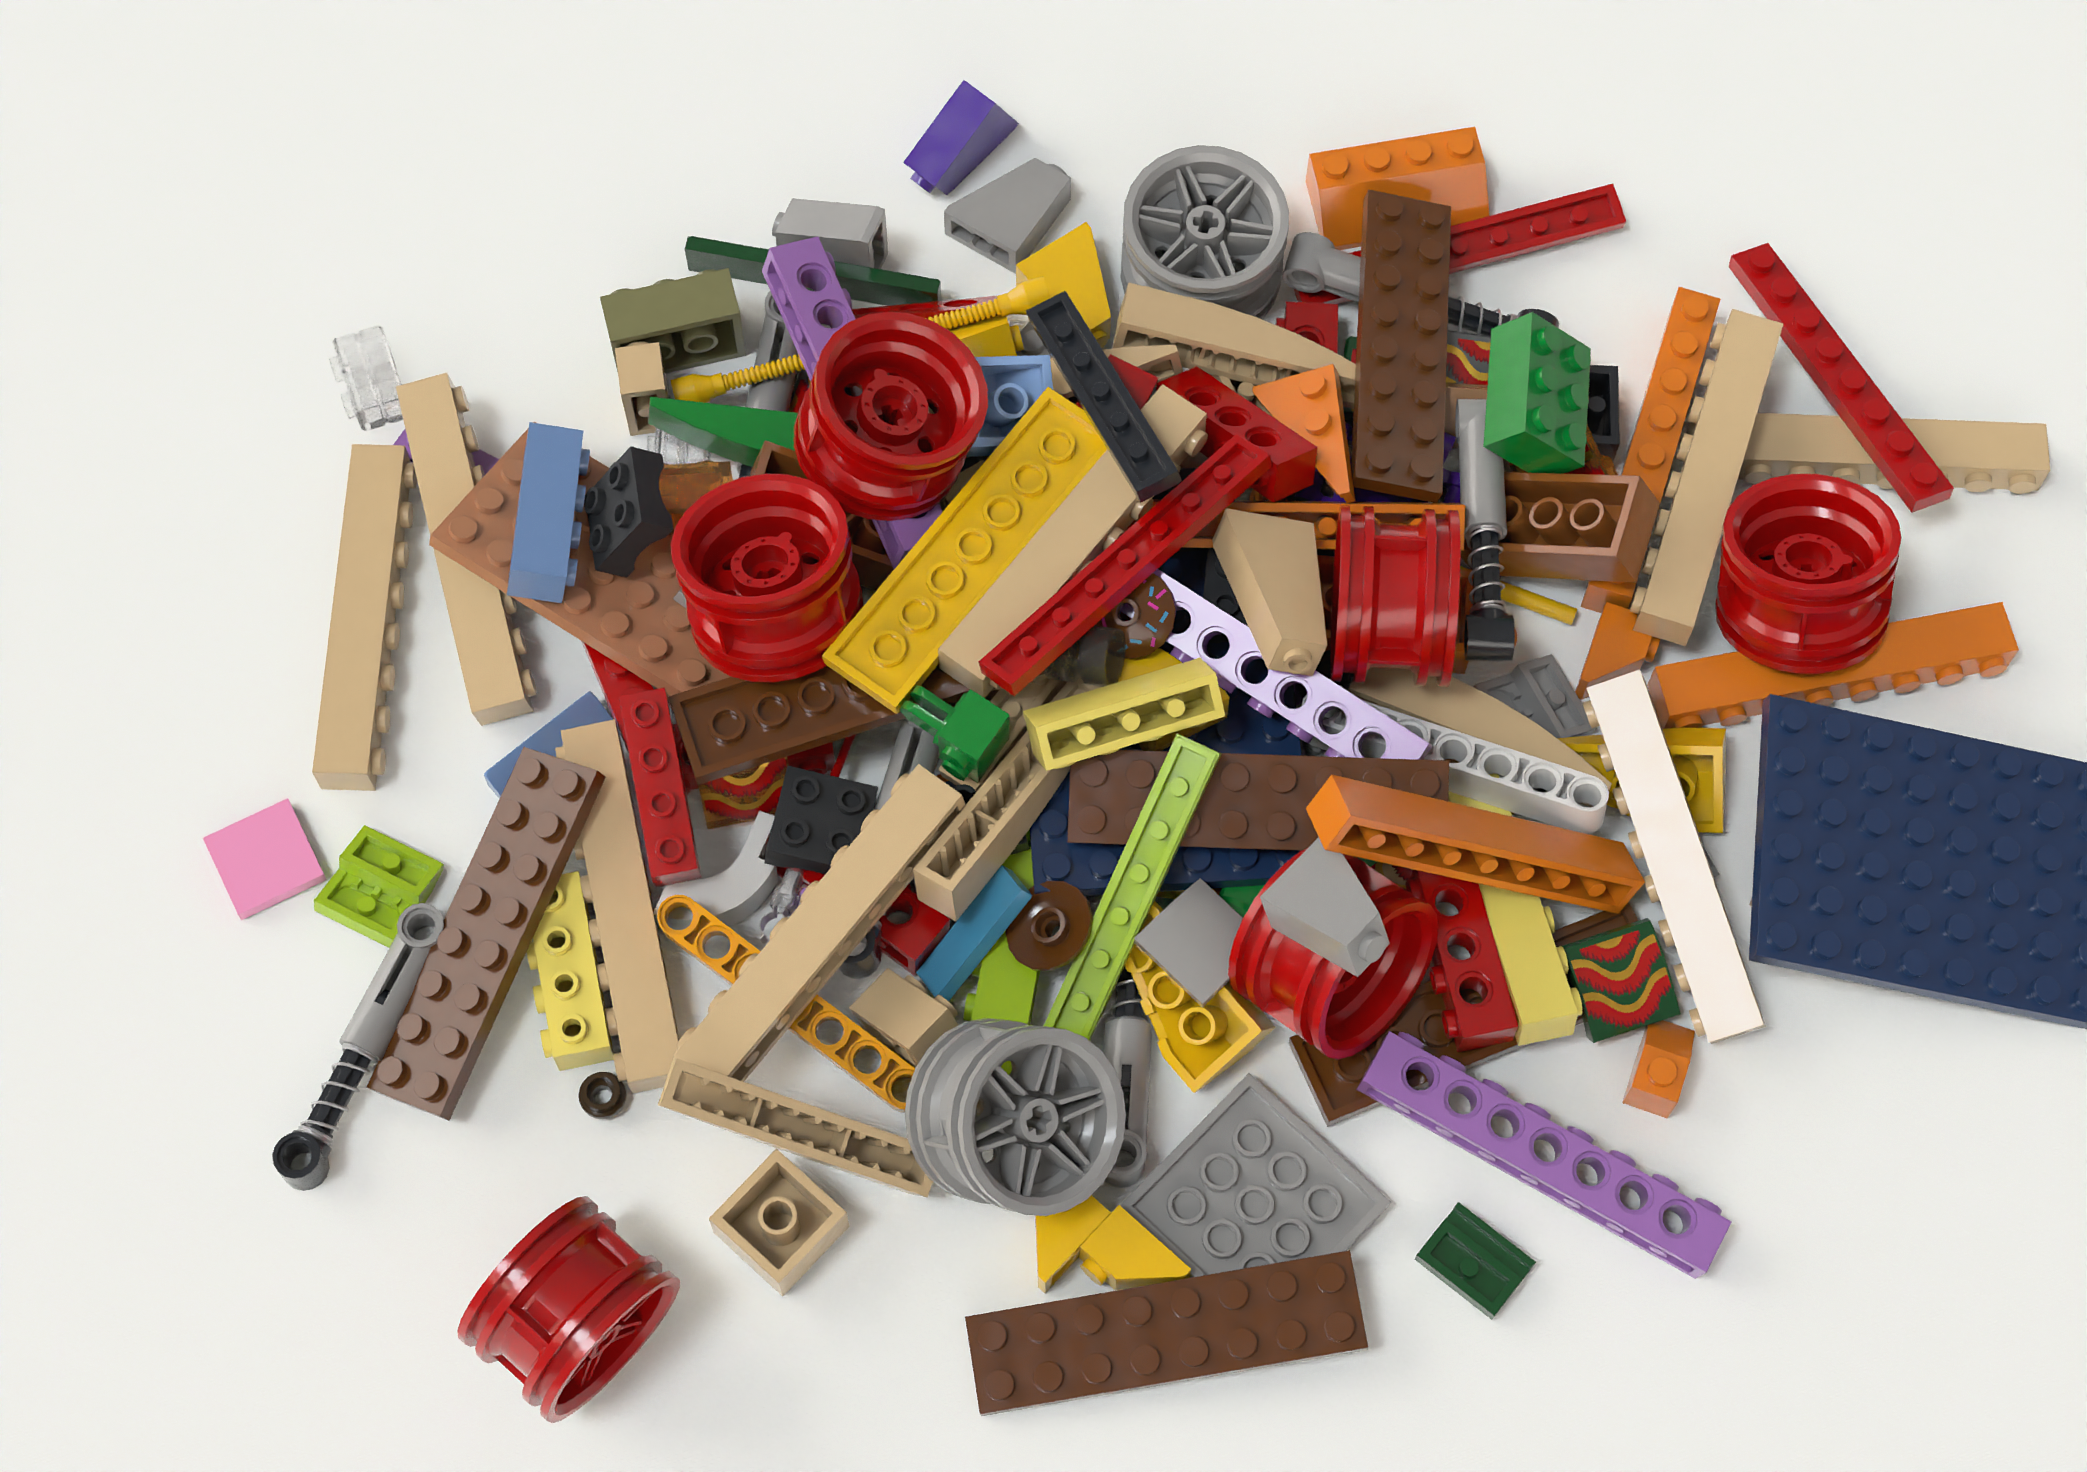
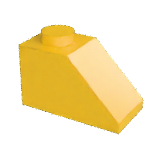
(1061, 1237)
(1128, 1255)

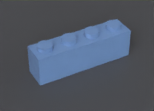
(546, 513)

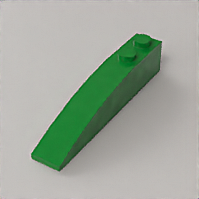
(723, 429)

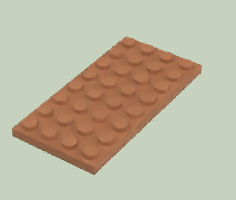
(618, 616)

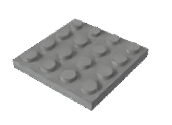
(1253, 1189)

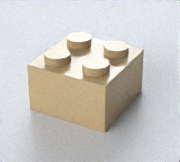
(779, 1222)

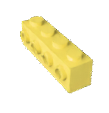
(1124, 714)
(569, 981)

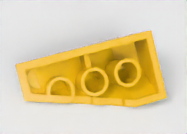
(1700, 764)
(1193, 1038)

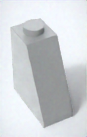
(1010, 213)
(846, 230)
(1327, 910)

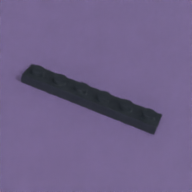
(1103, 397)

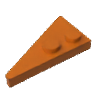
(1314, 409)

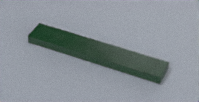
(861, 282)

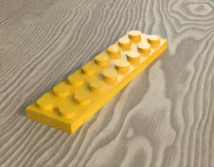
(965, 550)

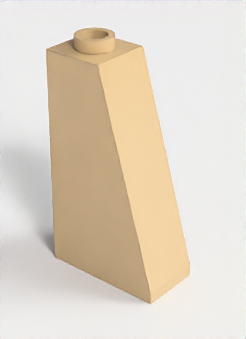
(1277, 586)

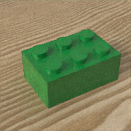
(1537, 396)

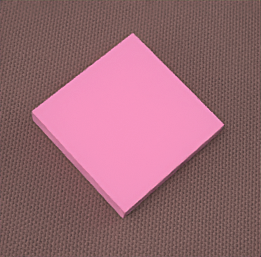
(264, 859)

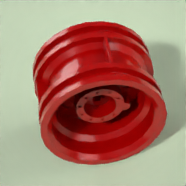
(881, 443)
(1807, 573)
(766, 575)
(1395, 596)
(1318, 997)
(568, 1308)

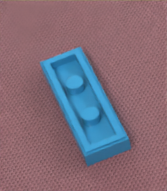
(974, 933)

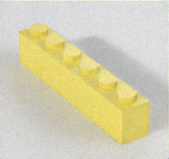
(1529, 957)

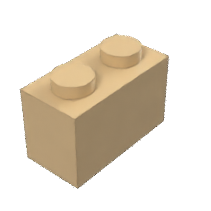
(640, 377)
(903, 1015)

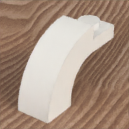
(734, 892)

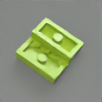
(377, 884)

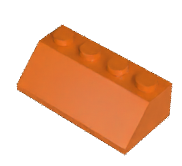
(1428, 167)

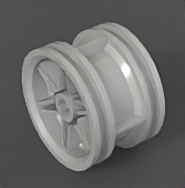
(1204, 215)
(1048, 1121)

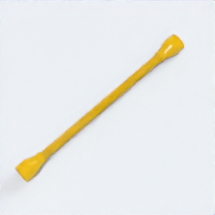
(706, 388)

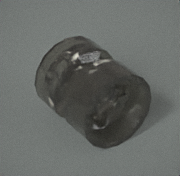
(1094, 657)

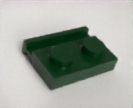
(1475, 1260)

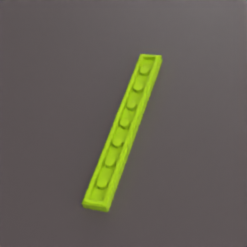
(1134, 886)

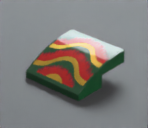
(1621, 980)

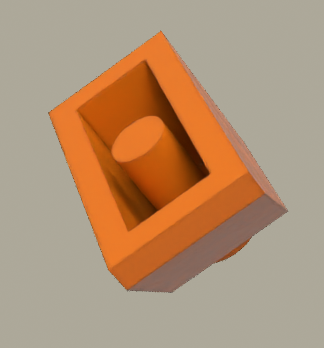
(1615, 649)
(1660, 1068)

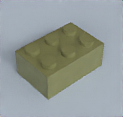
(689, 317)

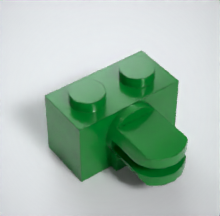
(966, 734)

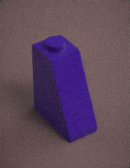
(958, 139)

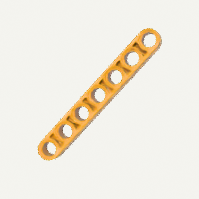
(841, 1054)

